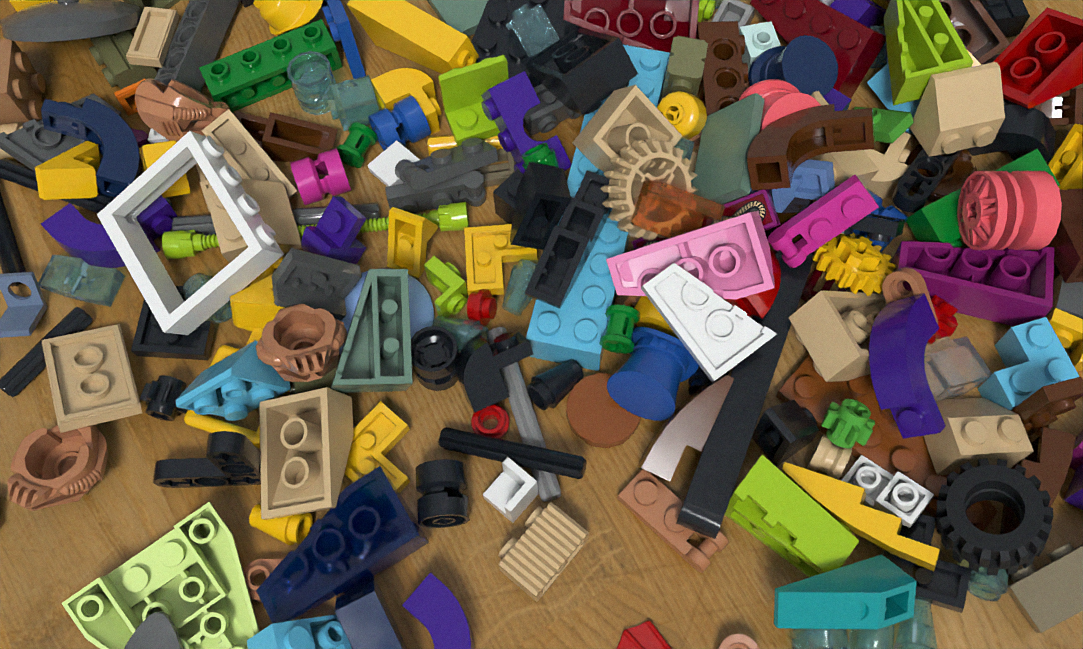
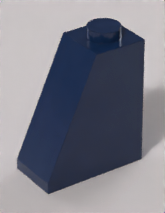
(367, 617)

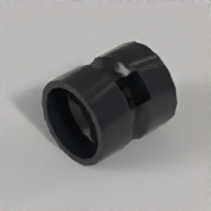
(435, 358)
(442, 498)

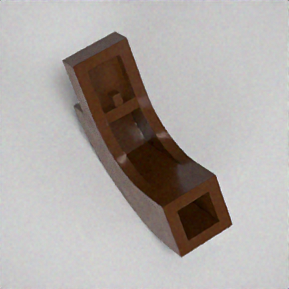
(804, 135)

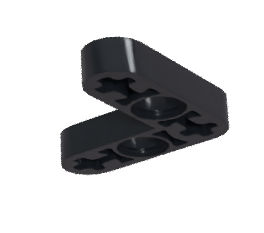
(229, 462)

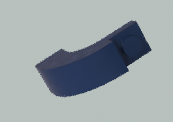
(103, 127)

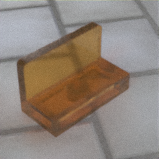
(671, 210)

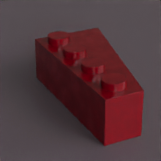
(850, 40)

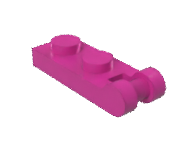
(822, 221)

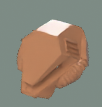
(173, 107)
(302, 343)
(57, 466)

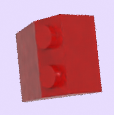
(1043, 59)

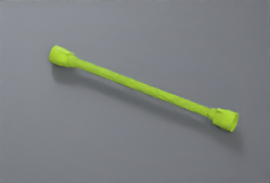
(187, 243)

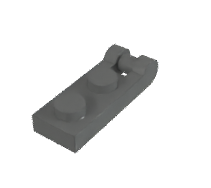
(446, 164)
(463, 188)

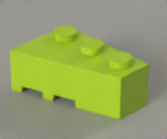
(920, 45)
(789, 520)

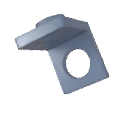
(22, 312)

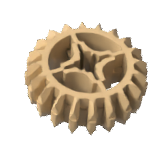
(627, 179)

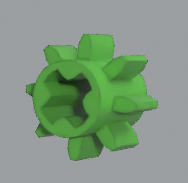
(848, 423)

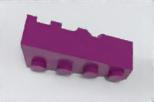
(984, 284)

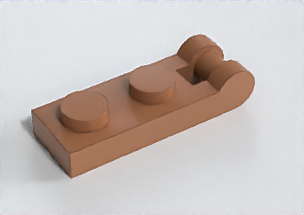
(659, 511)

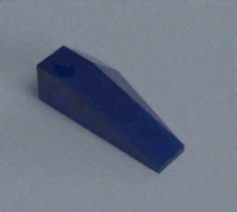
(345, 547)

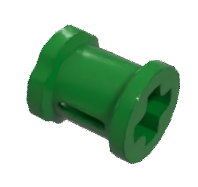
(355, 136)
(619, 329)

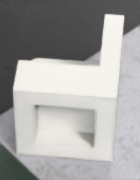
(384, 165)
(511, 490)

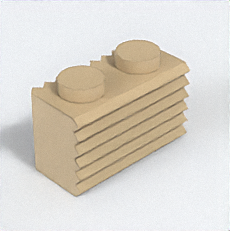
(542, 550)

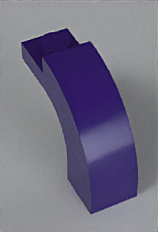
(91, 241)
(898, 365)
(441, 614)

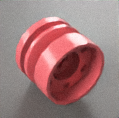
(1009, 210)

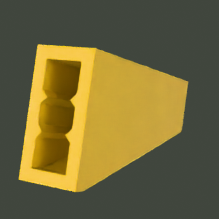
(414, 34)

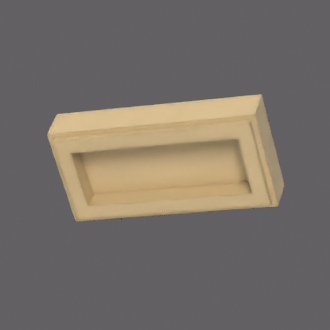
(152, 37)

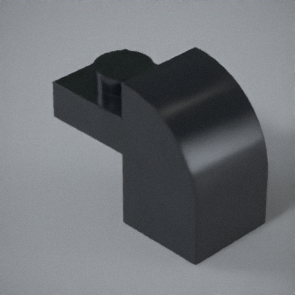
(1021, 134)
(481, 363)

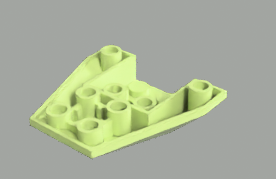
(188, 575)

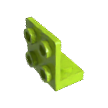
(462, 97)

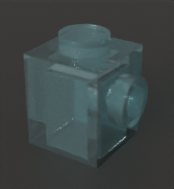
(353, 101)

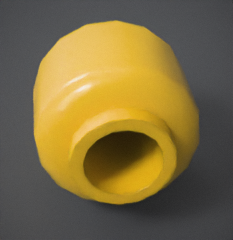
(684, 112)

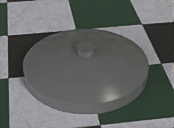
(70, 20)

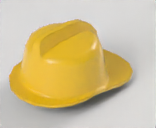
(287, 14)

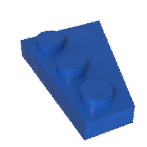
(342, 31)

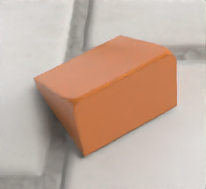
(127, 98)

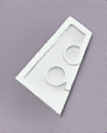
(704, 322)

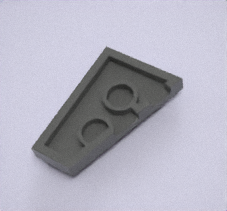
(35, 145)

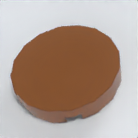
(596, 415)

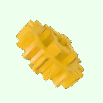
(854, 263)

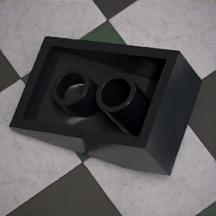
(583, 69)

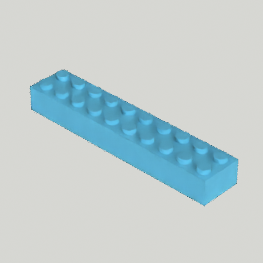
(581, 321)

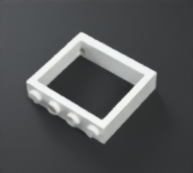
(143, 262)

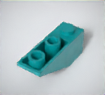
(850, 597)

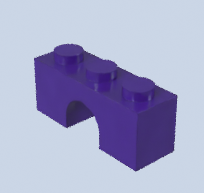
(507, 106)

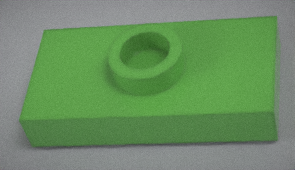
(889, 124)

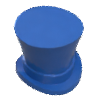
(652, 375)

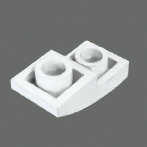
(887, 492)

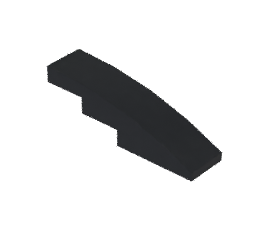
(570, 242)

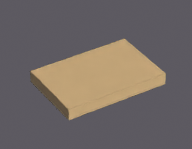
(90, 378)

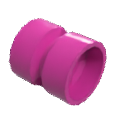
(308, 181)

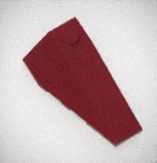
(636, 22)

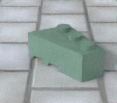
(378, 338)

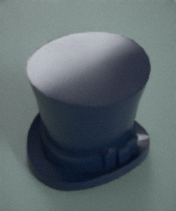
(803, 63)

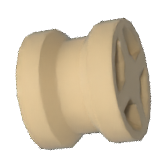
(828, 458)

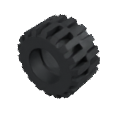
(999, 485)

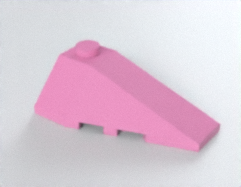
(725, 256)

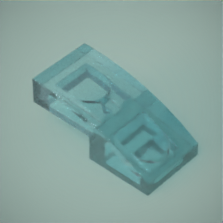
(81, 281)

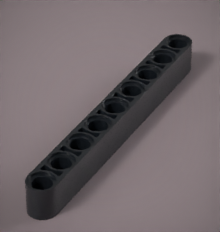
(738, 416)

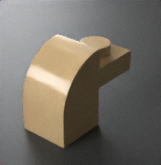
(890, 166)

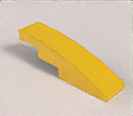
(846, 504)

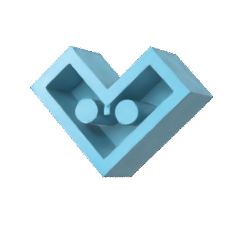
(1031, 361)

